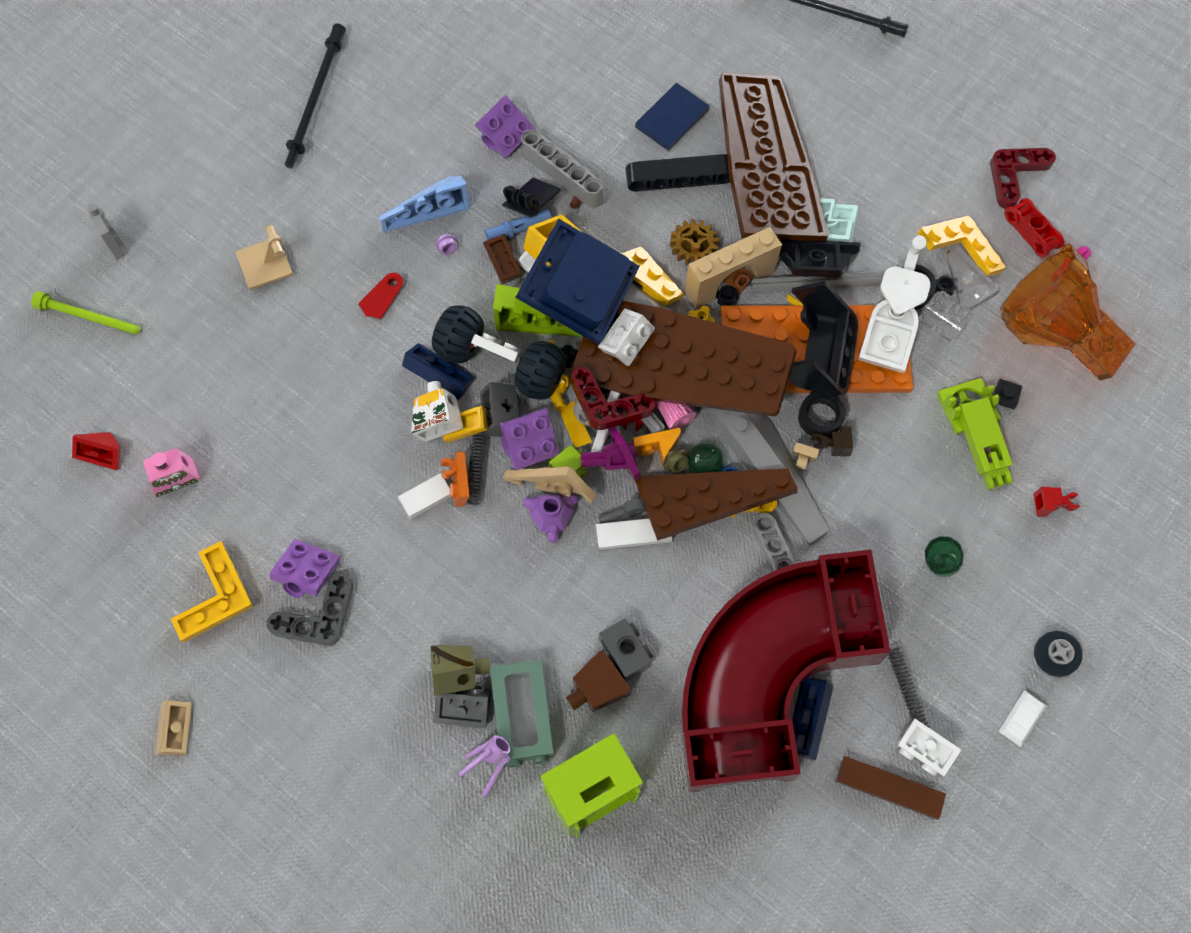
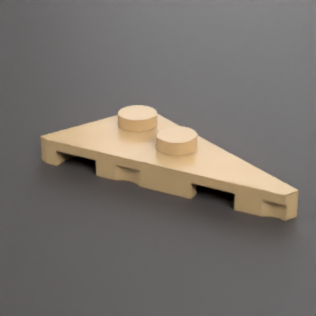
(553, 480)

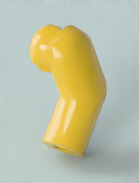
(556, 398)

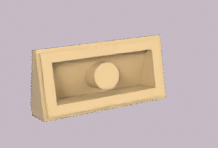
(173, 728)

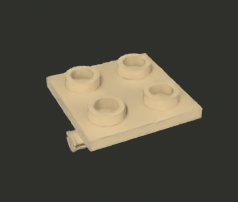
(264, 261)

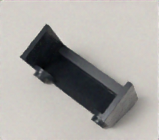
(830, 340)

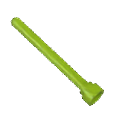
(43, 301)

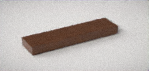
(891, 787)

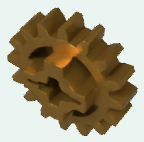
(693, 241)

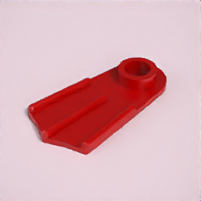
(381, 296)

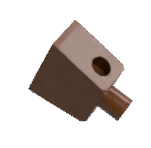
(598, 684)

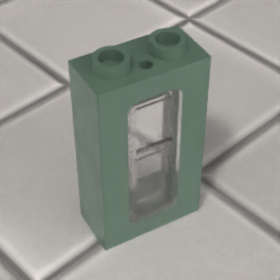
(522, 711)

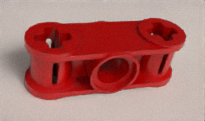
(1034, 227)

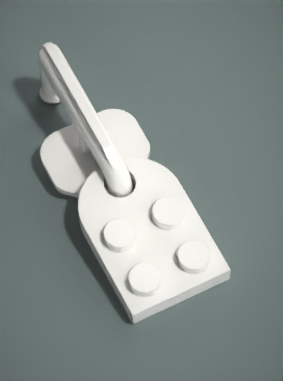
(888, 333)

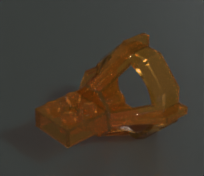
(1061, 309)

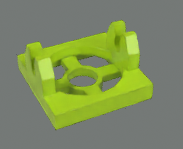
(948, 400)

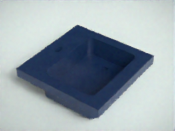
(581, 283)

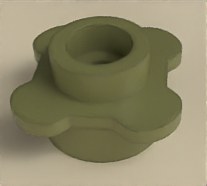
(676, 461)

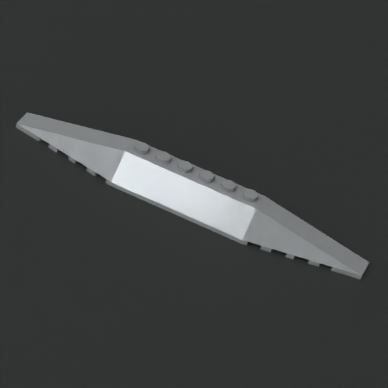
(758, 447)

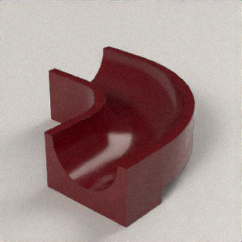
(759, 652)

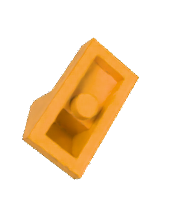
(660, 441)

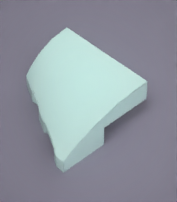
(839, 220)

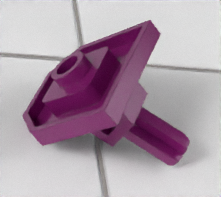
(614, 456)

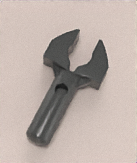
(632, 508)

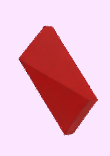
(97, 449)

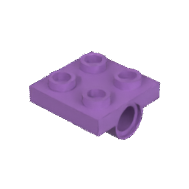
(503, 127)
(529, 439)
(304, 569)

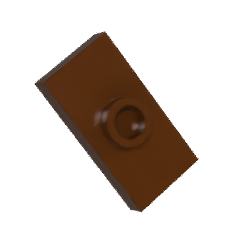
(502, 259)

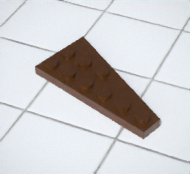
(695, 499)

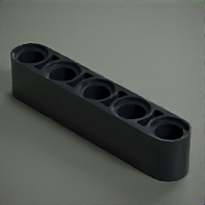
(677, 173)

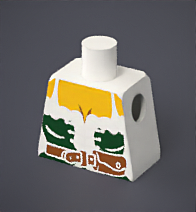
(435, 413)

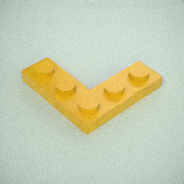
(964, 231)
(229, 602)

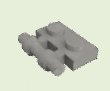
(106, 230)

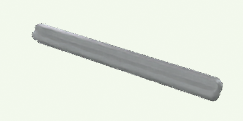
(790, 282)

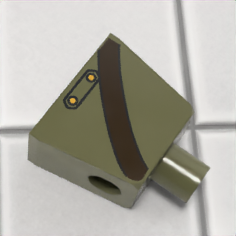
(455, 668)

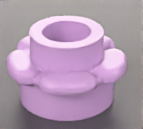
(446, 244)

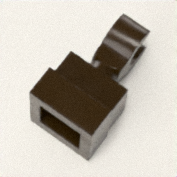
(839, 442)

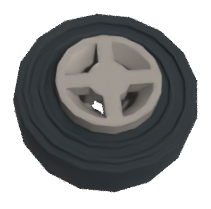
(1065, 647)

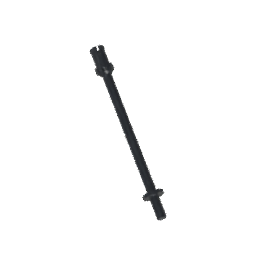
(885, 24)
(333, 45)

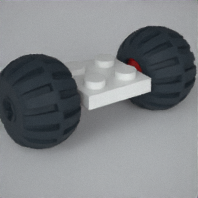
(461, 332)

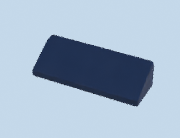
(433, 368)
(811, 716)

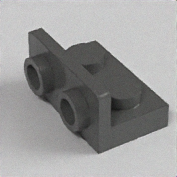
(463, 707)

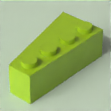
(516, 316)

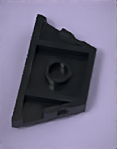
(818, 257)

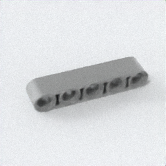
(562, 168)

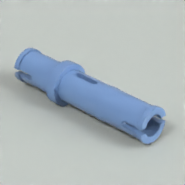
(517, 226)

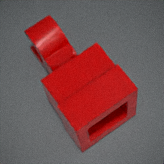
(1051, 499)

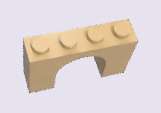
(755, 253)

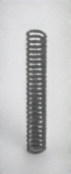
(476, 475)
(901, 683)

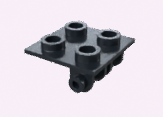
(529, 197)

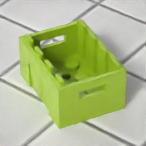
(586, 776)

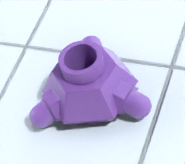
(551, 512)

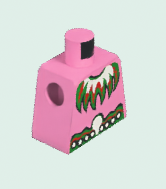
(170, 471)

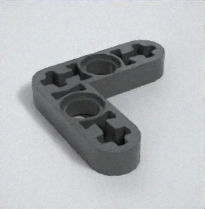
(317, 625)

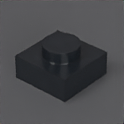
(1008, 393)

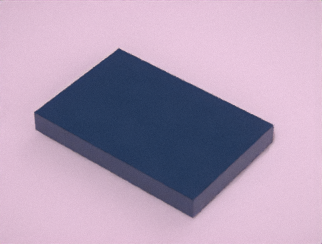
(672, 116)

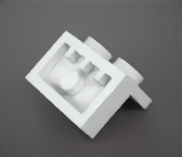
(627, 336)
(928, 747)

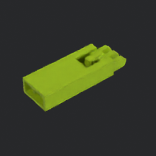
(983, 431)

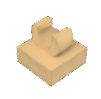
(804, 454)

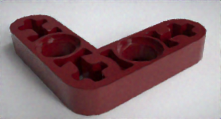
(1012, 166)
(602, 408)

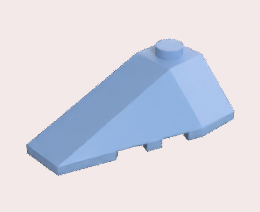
(436, 201)

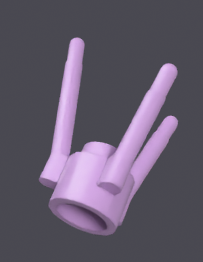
(493, 752)

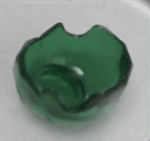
(705, 458)
(944, 556)

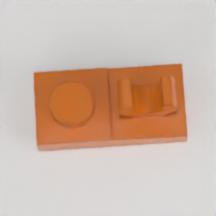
(459, 488)

